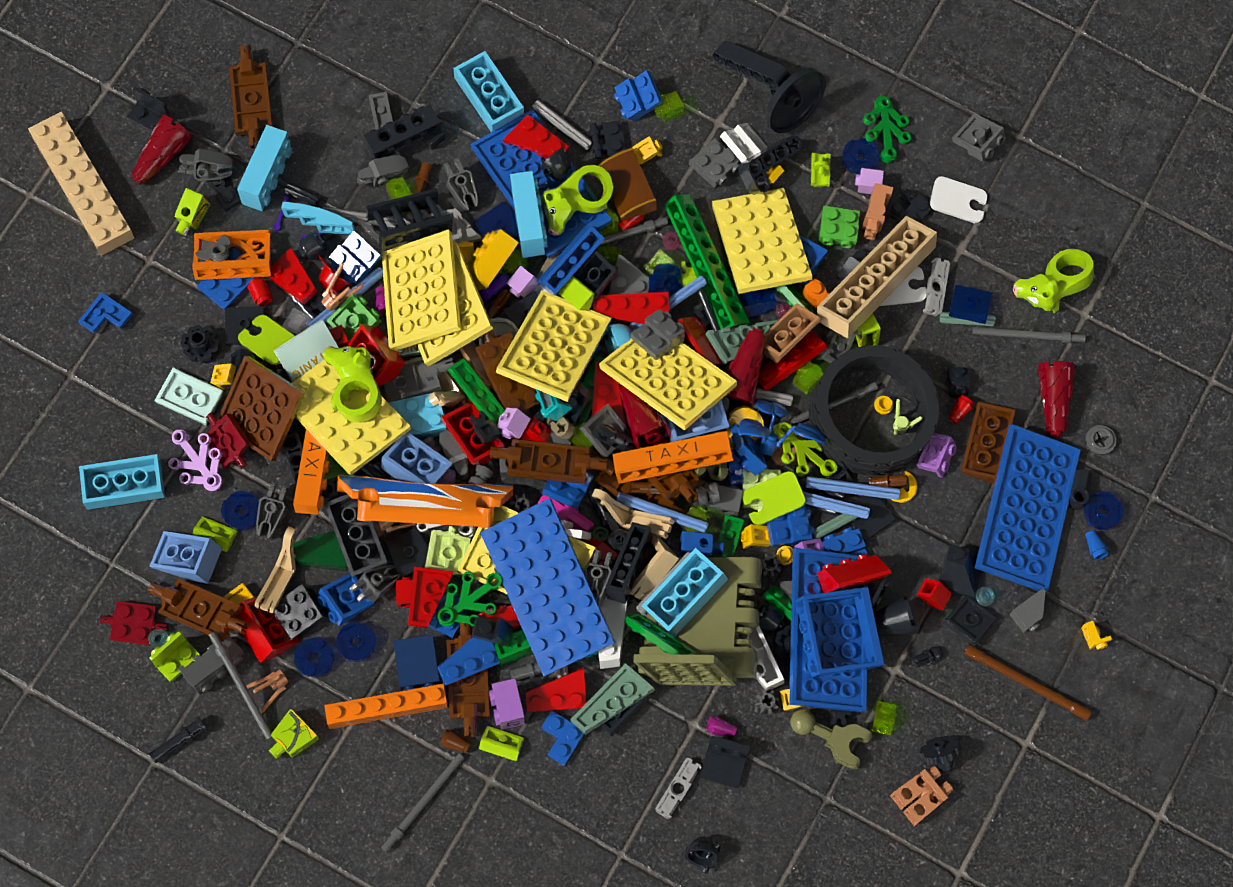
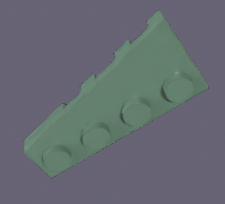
(727, 340)
(614, 697)

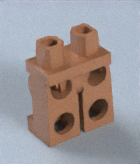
(875, 213)
(927, 791)

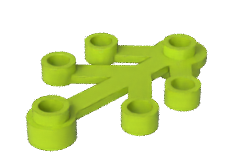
(802, 450)

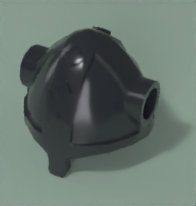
(556, 165)
(703, 853)

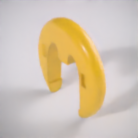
(906, 496)

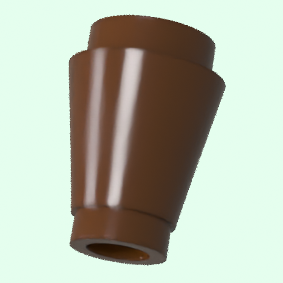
(454, 741)

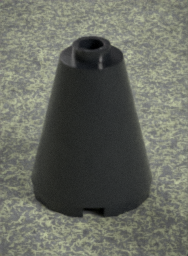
(895, 619)

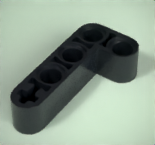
(758, 166)

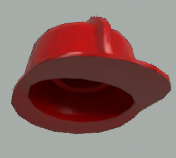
(327, 275)

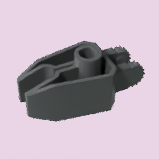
(206, 165)
(382, 171)
(461, 185)
(455, 455)
(271, 511)
(599, 575)
(375, 583)

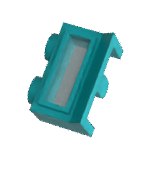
(552, 406)

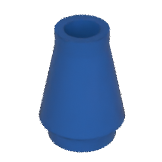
(1097, 547)

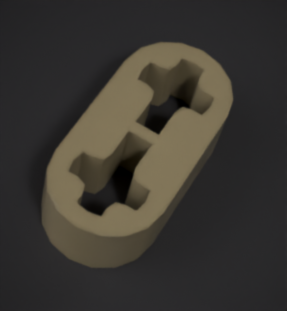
(558, 427)

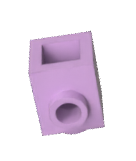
(867, 180)
(522, 283)
(512, 423)

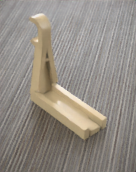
(450, 394)
(625, 516)
(655, 570)
(280, 576)

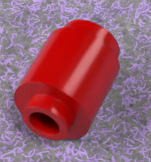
(260, 292)

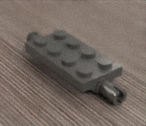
(415, 380)

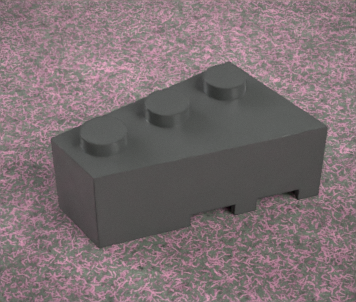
(210, 667)

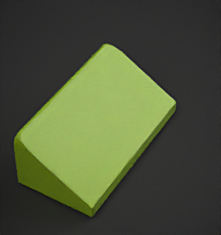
(577, 294)
(215, 531)
(501, 743)

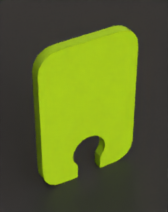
(269, 339)
(779, 497)

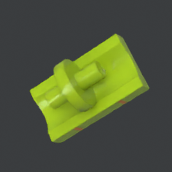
(820, 170)

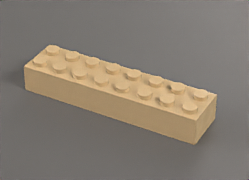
(81, 183)
(876, 277)

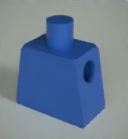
(692, 540)

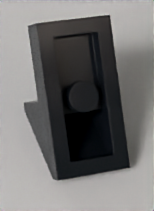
(851, 263)
(491, 631)

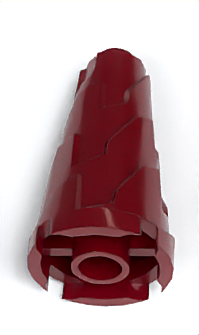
(165, 142)
(746, 367)
(1056, 393)
(644, 421)

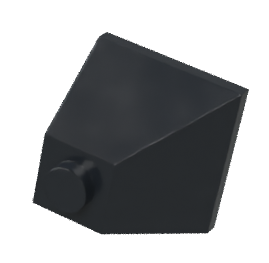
(596, 272)
(959, 571)

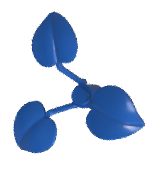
(769, 439)

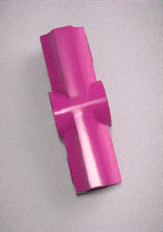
(570, 514)

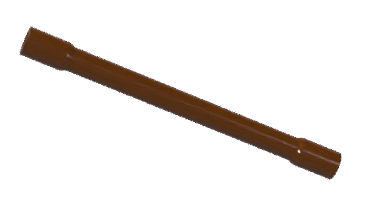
(1074, 707)

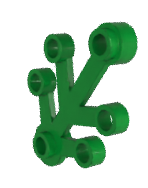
(887, 127)
(467, 601)

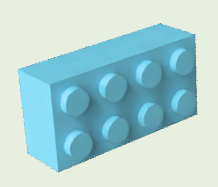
(488, 91)
(264, 168)
(528, 214)
(421, 416)
(121, 482)
(685, 592)

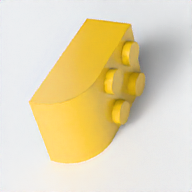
(490, 257)

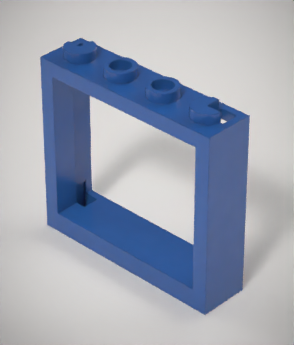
(867, 626)

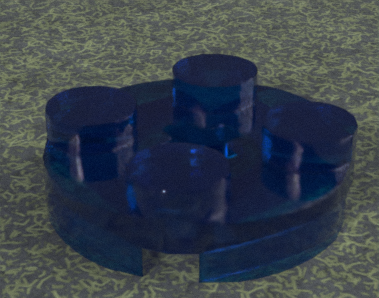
(860, 146)
(661, 273)
(735, 469)
(233, 503)
(1095, 518)
(351, 652)
(303, 653)

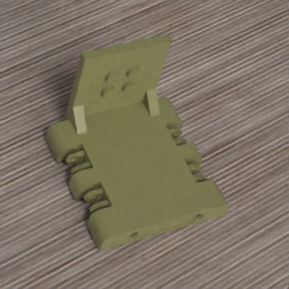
(712, 633)

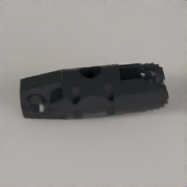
(614, 438)
(605, 518)

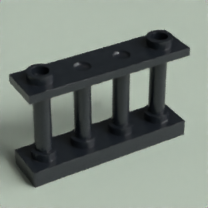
(408, 233)

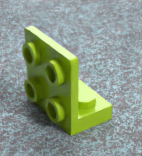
(173, 655)

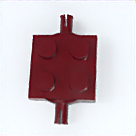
(229, 439)
(132, 623)

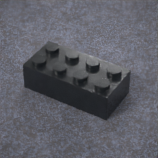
(359, 540)

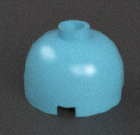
(617, 335)

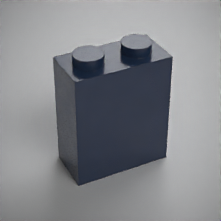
(416, 662)

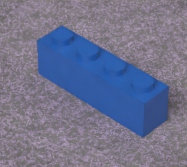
(570, 259)

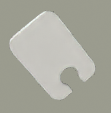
(954, 198)
(904, 294)

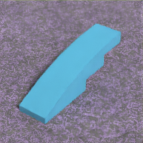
(324, 220)

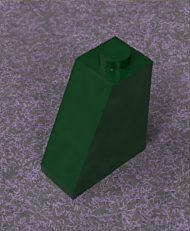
(320, 552)

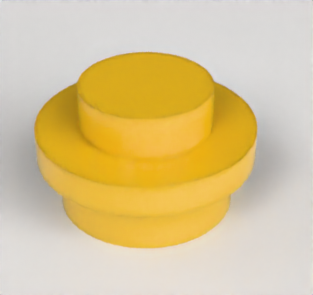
(883, 405)
(785, 555)

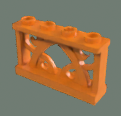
(244, 240)

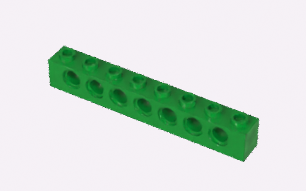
(706, 261)

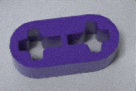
(495, 288)

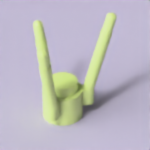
(902, 423)

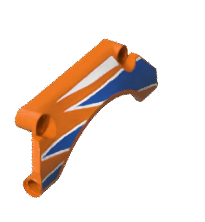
(425, 502)

